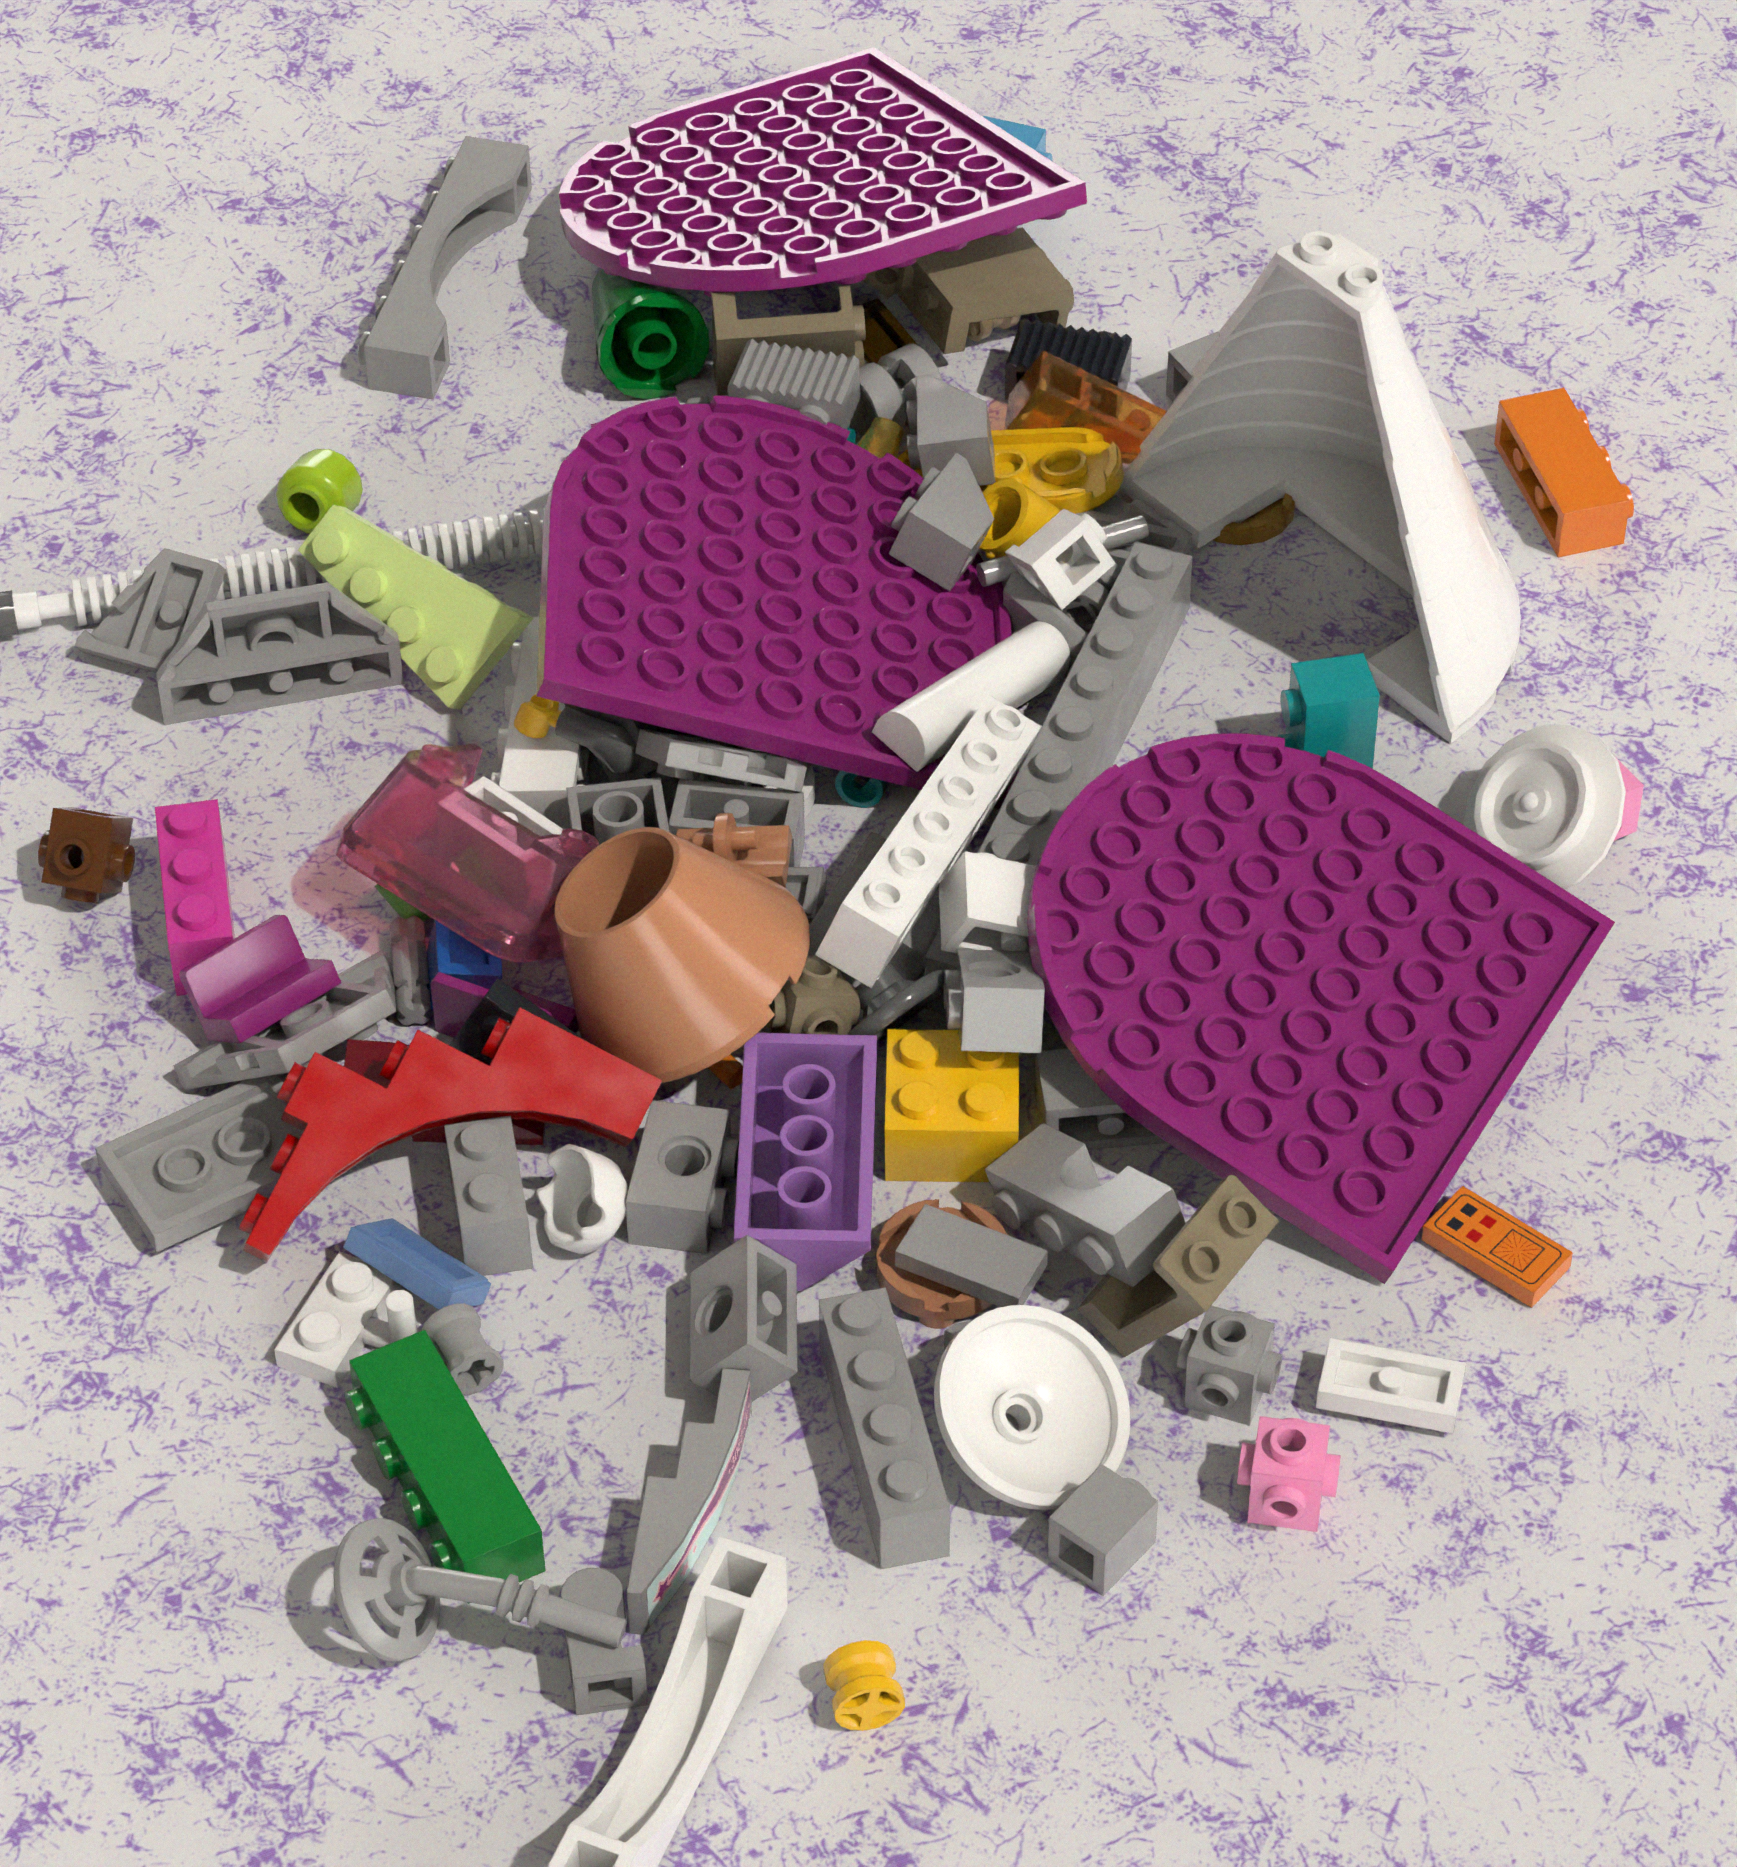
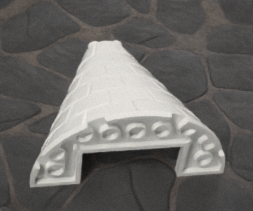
(1330, 406)

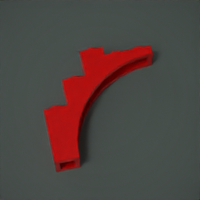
(345, 1117)

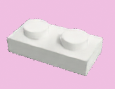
(1391, 1385)

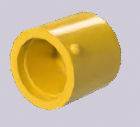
(1016, 515)

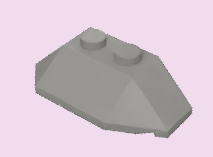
(276, 653)

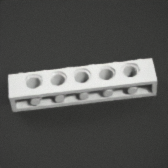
(927, 841)

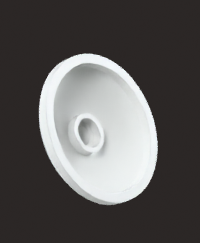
(1056, 1387)

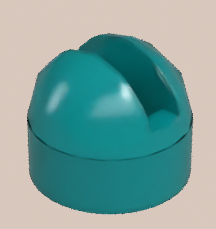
(858, 795)

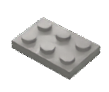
(199, 1161)

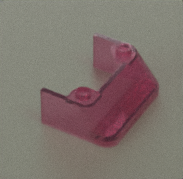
(462, 855)

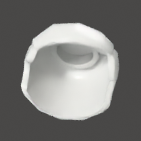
(582, 1200)

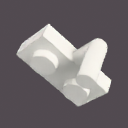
(343, 1318)

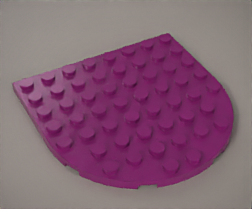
(805, 182)
(743, 585)
(1299, 975)

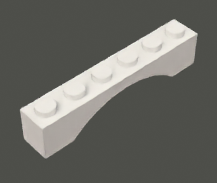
(706, 1676)

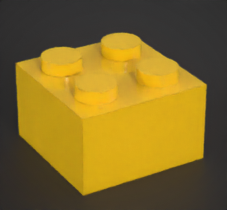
(947, 1107)

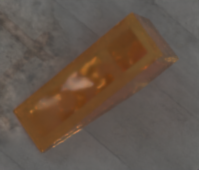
(1066, 396)

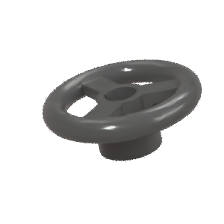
(894, 1000)

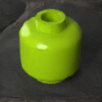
(316, 484)

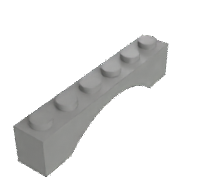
(478, 197)

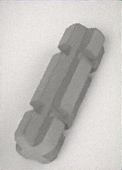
(410, 970)

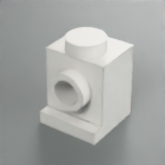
(1063, 557)

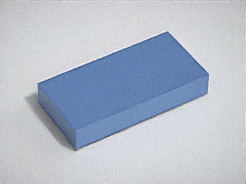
(417, 1264)

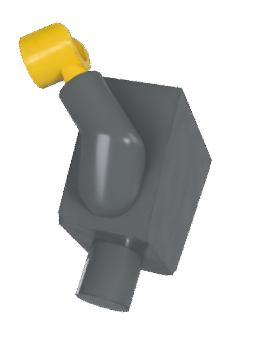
(605, 735)

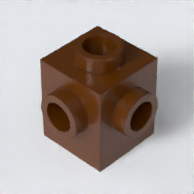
(86, 853)

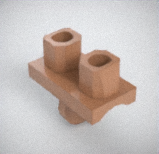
(753, 847)

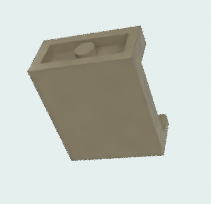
(981, 283)
(824, 331)
(1186, 1273)

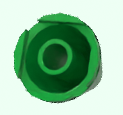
(646, 336)

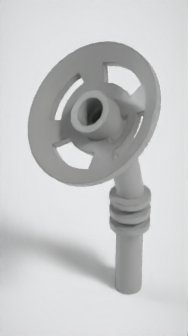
(411, 1582)

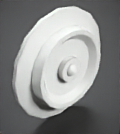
(1550, 801)

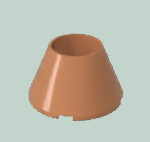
(674, 950)

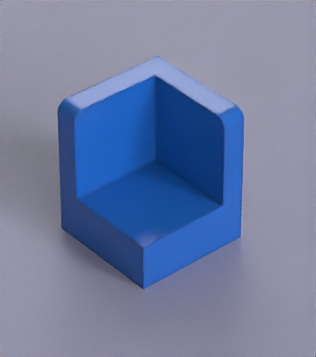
(460, 959)

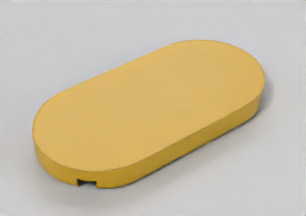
(1060, 464)

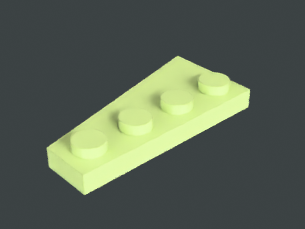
(444, 625)

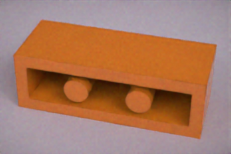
(1562, 472)

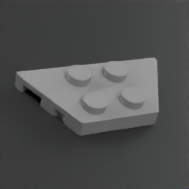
(332, 1018)

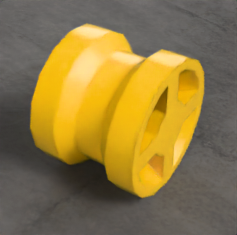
(864, 1685)

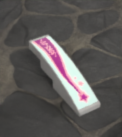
(684, 1510)

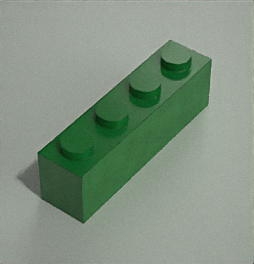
(443, 1462)

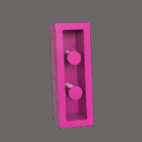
(193, 882)

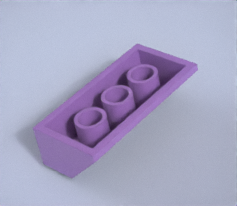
(807, 1148)

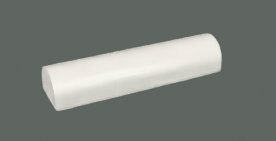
(1009, 672)

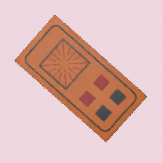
(1497, 1246)

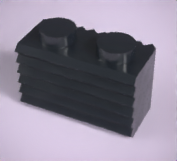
(1095, 352)

